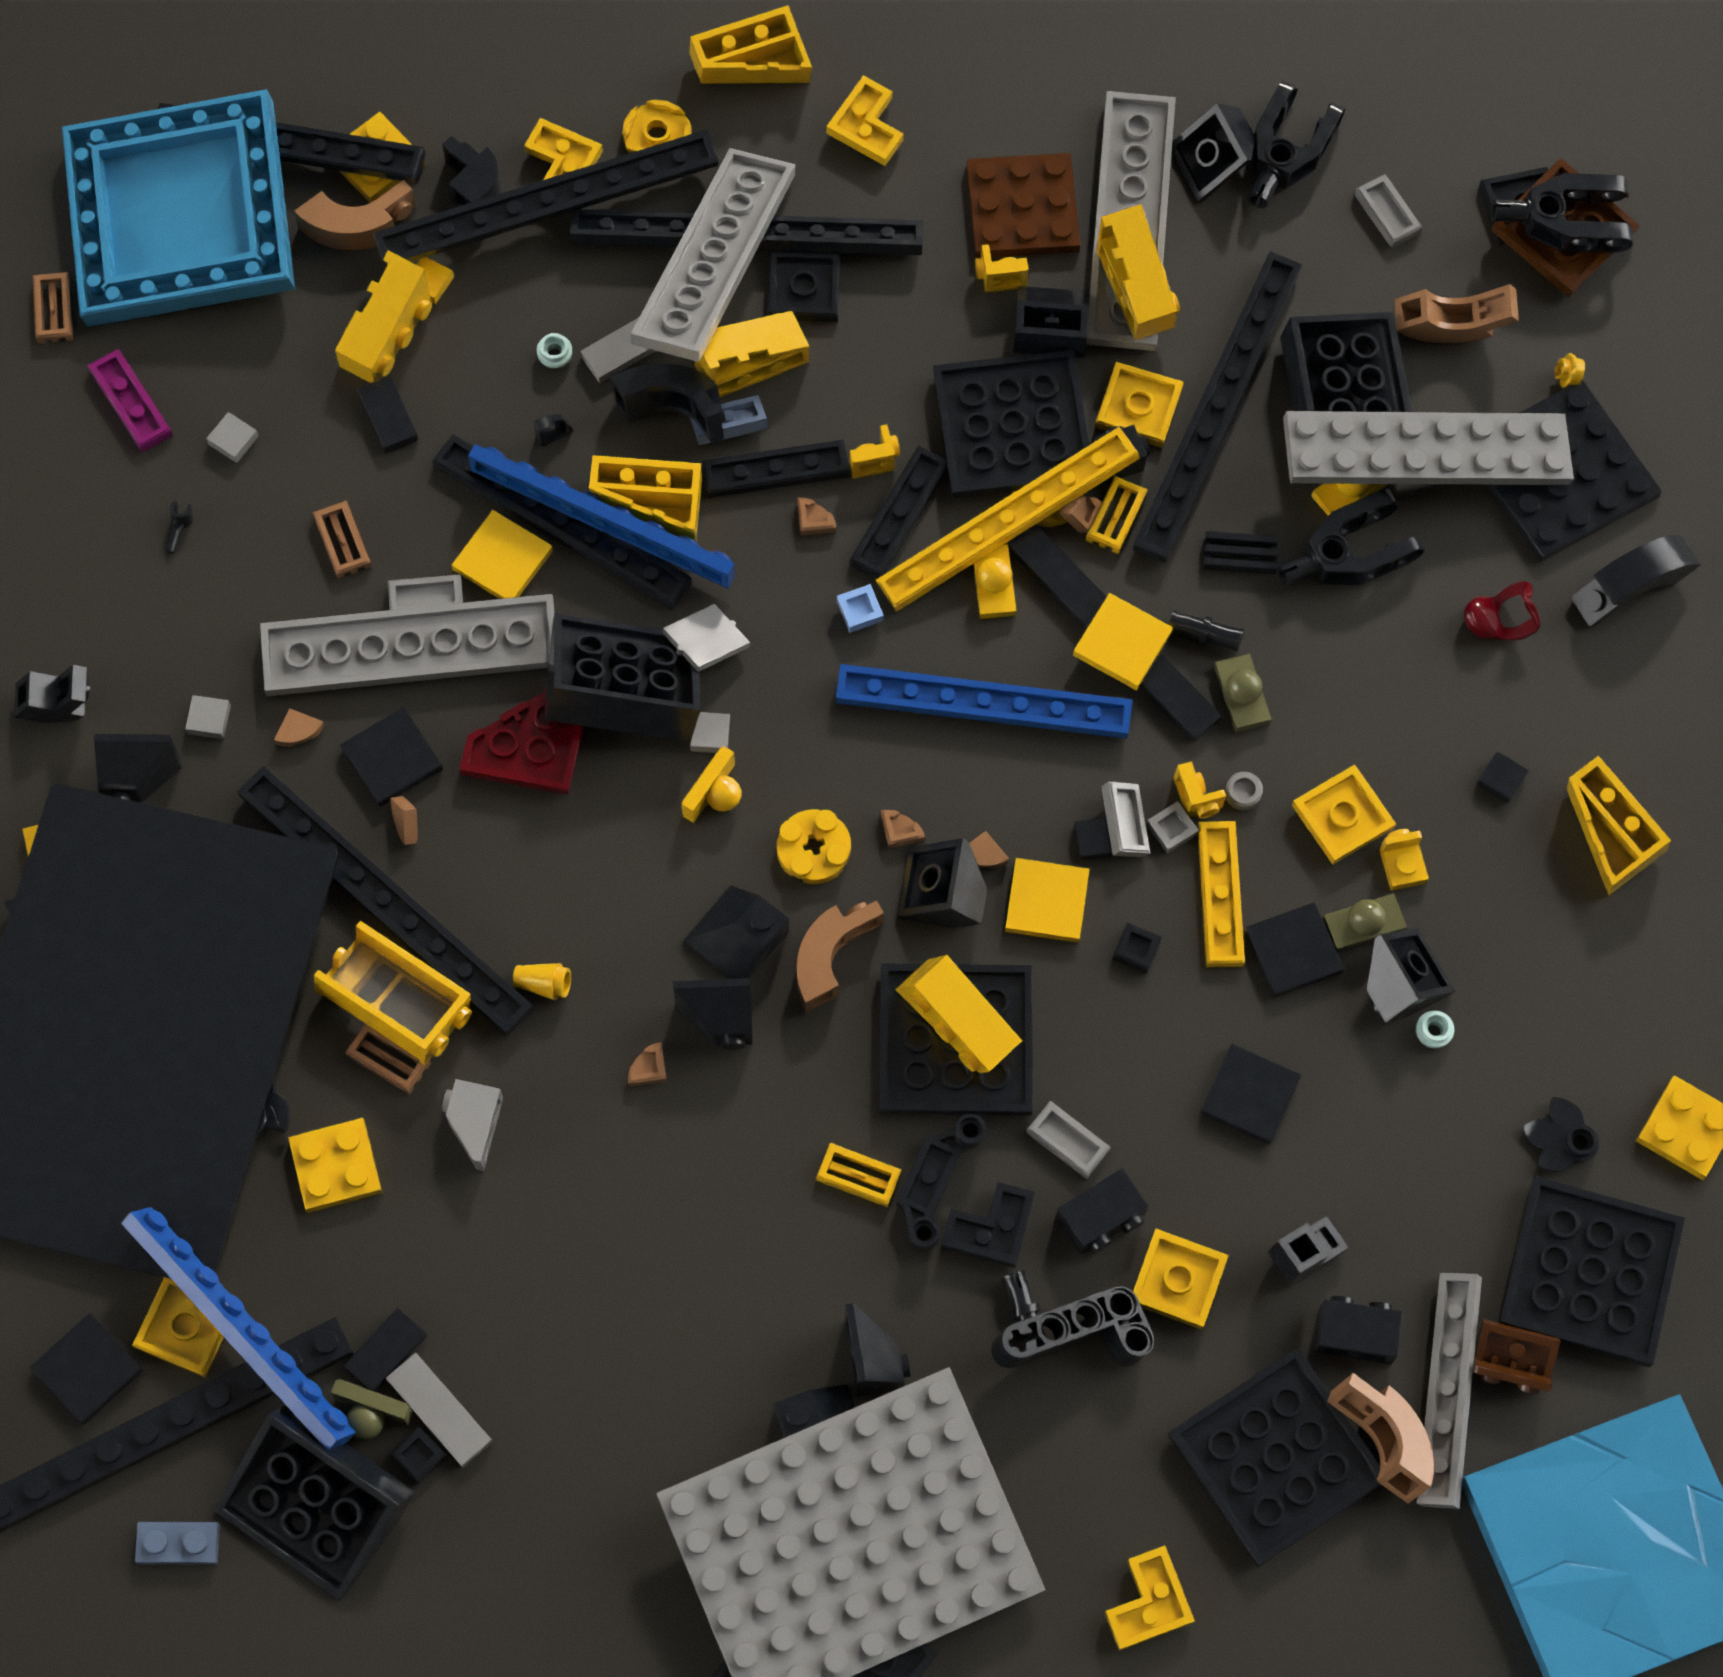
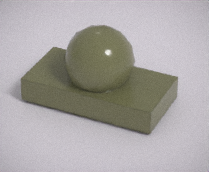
(1242, 693)
(1364, 922)
(370, 1409)

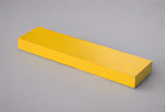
(1220, 894)

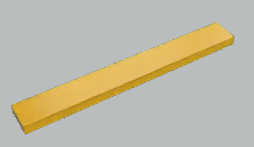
(1007, 519)

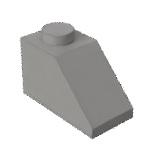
(473, 1116)

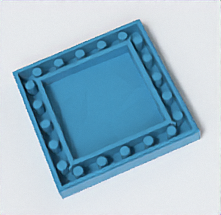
(177, 208)
(1609, 1543)

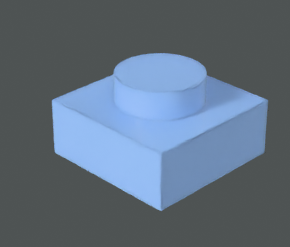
(860, 608)

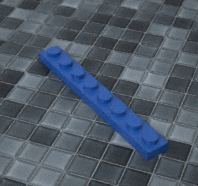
(592, 511)
(984, 701)
(239, 1328)

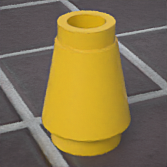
(543, 979)

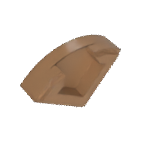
(1081, 512)
(814, 518)
(297, 729)
(405, 819)
(900, 829)
(988, 852)
(648, 1067)

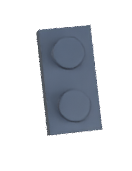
(741, 417)
(177, 1543)

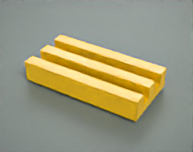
(1105, 539)
(855, 1189)

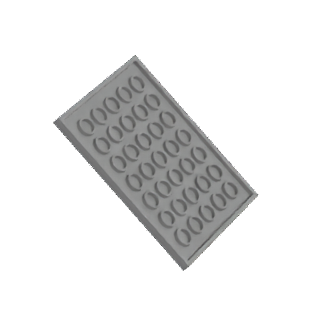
(852, 1538)

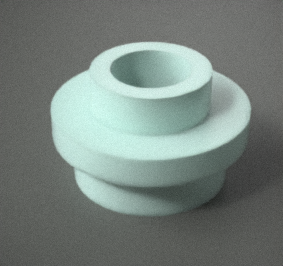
(551, 342)
(1440, 1020)

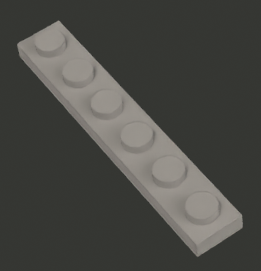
(1451, 1385)

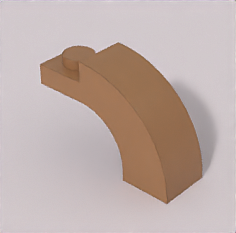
(353, 227)
(1455, 320)
(820, 945)
(1395, 1430)

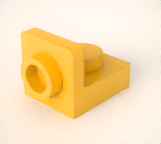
(1001, 274)
(875, 459)
(1191, 790)
(1403, 859)

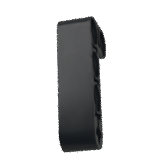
(1069, 1332)

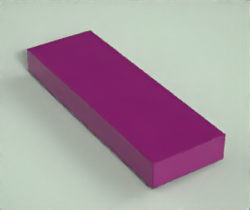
(130, 400)

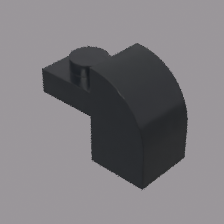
(477, 173)
(52, 697)
(1307, 1250)

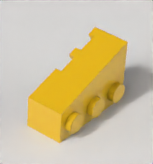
(752, 51)
(1136, 272)
(387, 320)
(753, 351)
(651, 490)
(1614, 824)
(959, 1013)

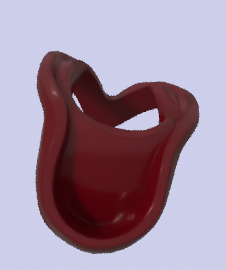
(1484, 620)

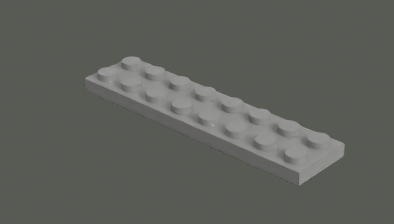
(1131, 173)
(713, 255)
(1427, 448)
(407, 645)

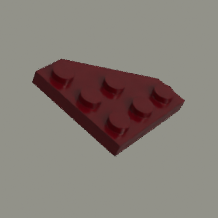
(525, 749)

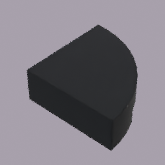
(551, 428)

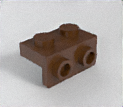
(1515, 1356)

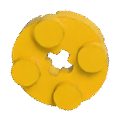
(822, 827)

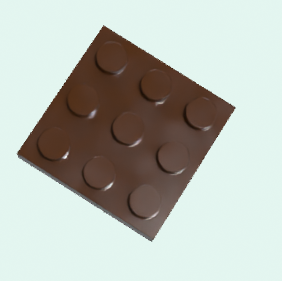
(1023, 205)
(1563, 269)

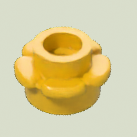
(1569, 370)

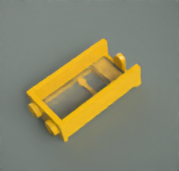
(395, 994)

